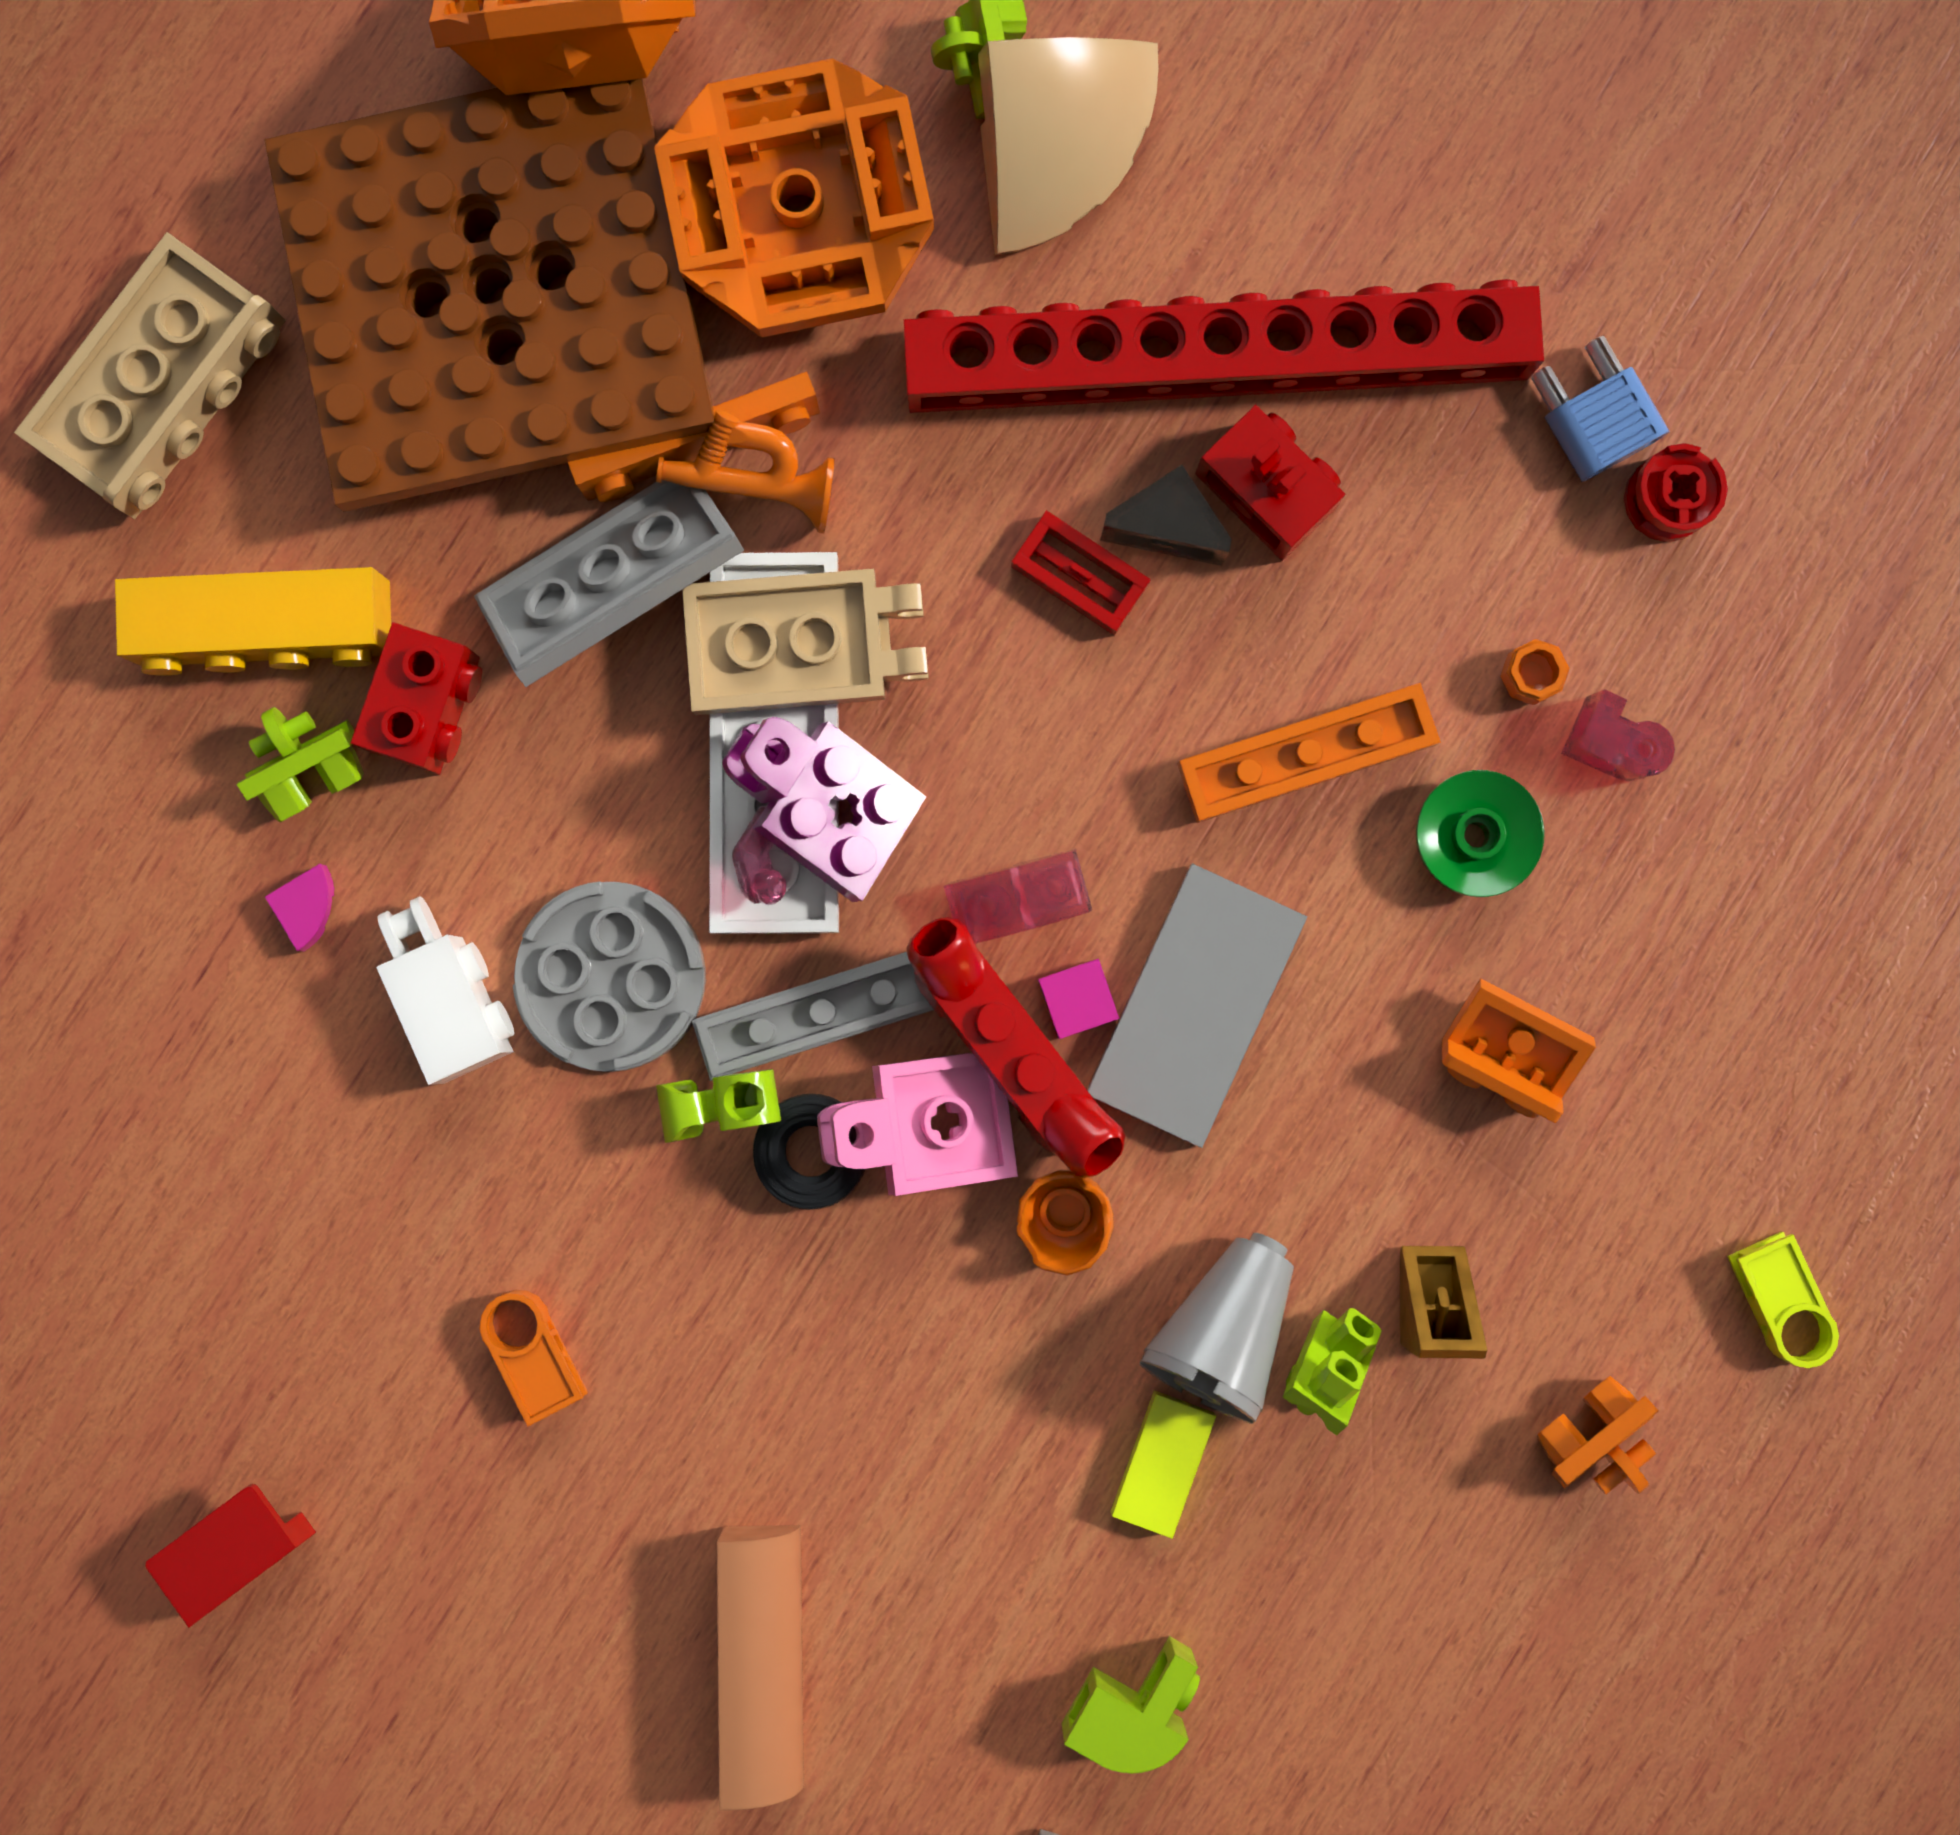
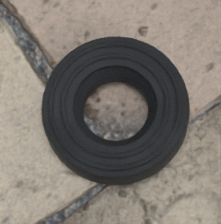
(780, 1177)

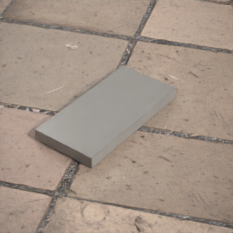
(605, 576)
(1196, 1005)

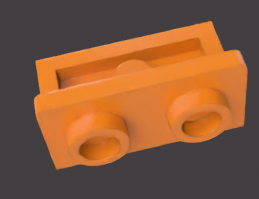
(1515, 1051)

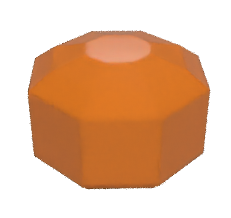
(1534, 672)

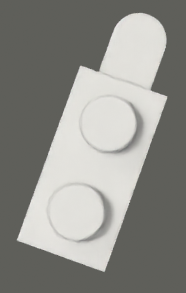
(442, 997)

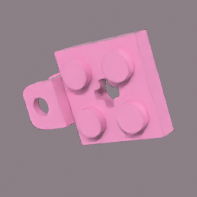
(898, 1132)

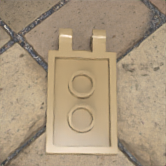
(796, 641)

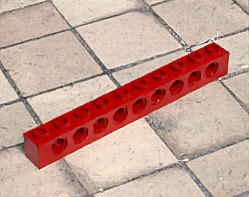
(1501, 309)

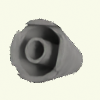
(1227, 1330)

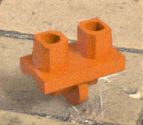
(1622, 1418)

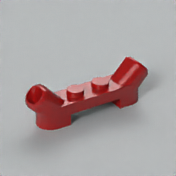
(1012, 1048)

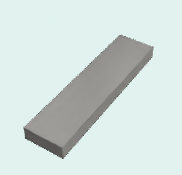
(809, 1016)

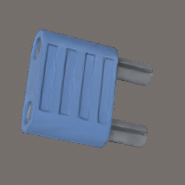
(1603, 421)

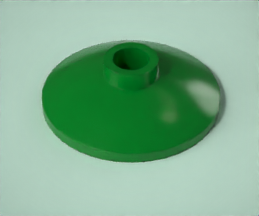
(1510, 827)

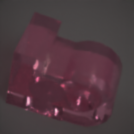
(1616, 743)

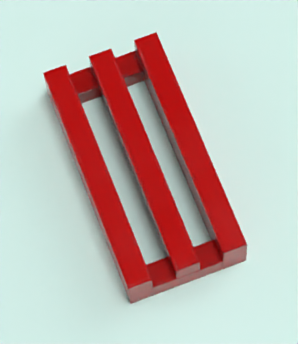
(1103, 558)

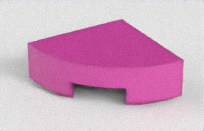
(304, 906)

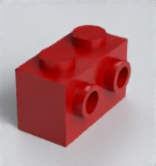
(418, 699)

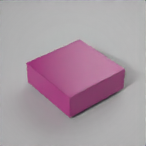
(1078, 999)

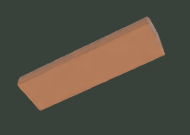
(759, 1665)

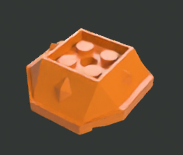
(557, 42)
(786, 135)

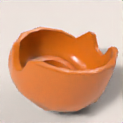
(1065, 1222)

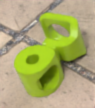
(734, 1102)

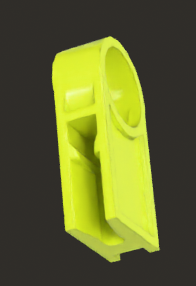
(1777, 1287)

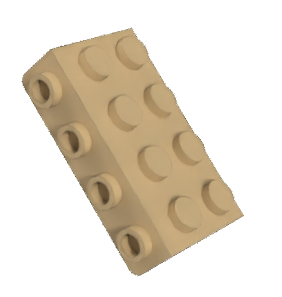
(151, 376)

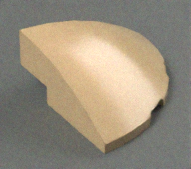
(1060, 129)

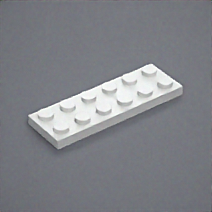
(809, 902)

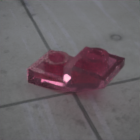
(1020, 896)

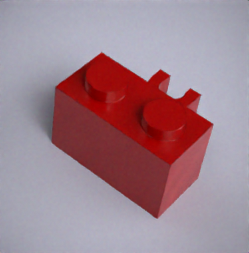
(1270, 481)

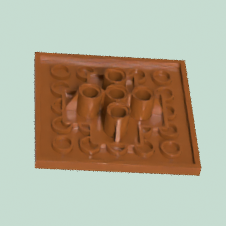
(388, 224)

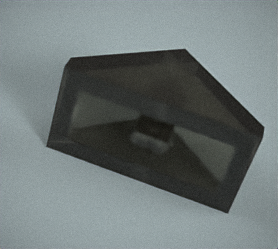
(1169, 520)

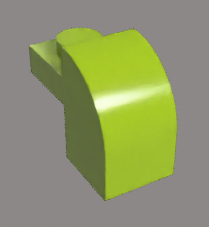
(1133, 1728)

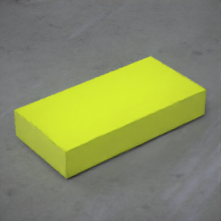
(1163, 1464)

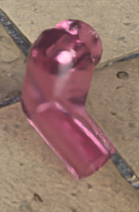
(754, 867)

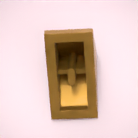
(1439, 1304)

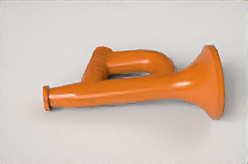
(806, 492)

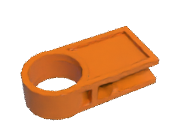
(536, 1374)

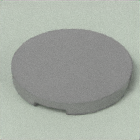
(609, 976)

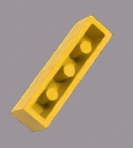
(252, 618)

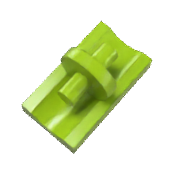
(969, 32)
(277, 781)
(1332, 1367)

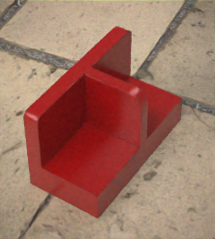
(225, 1553)

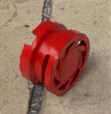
(1675, 493)

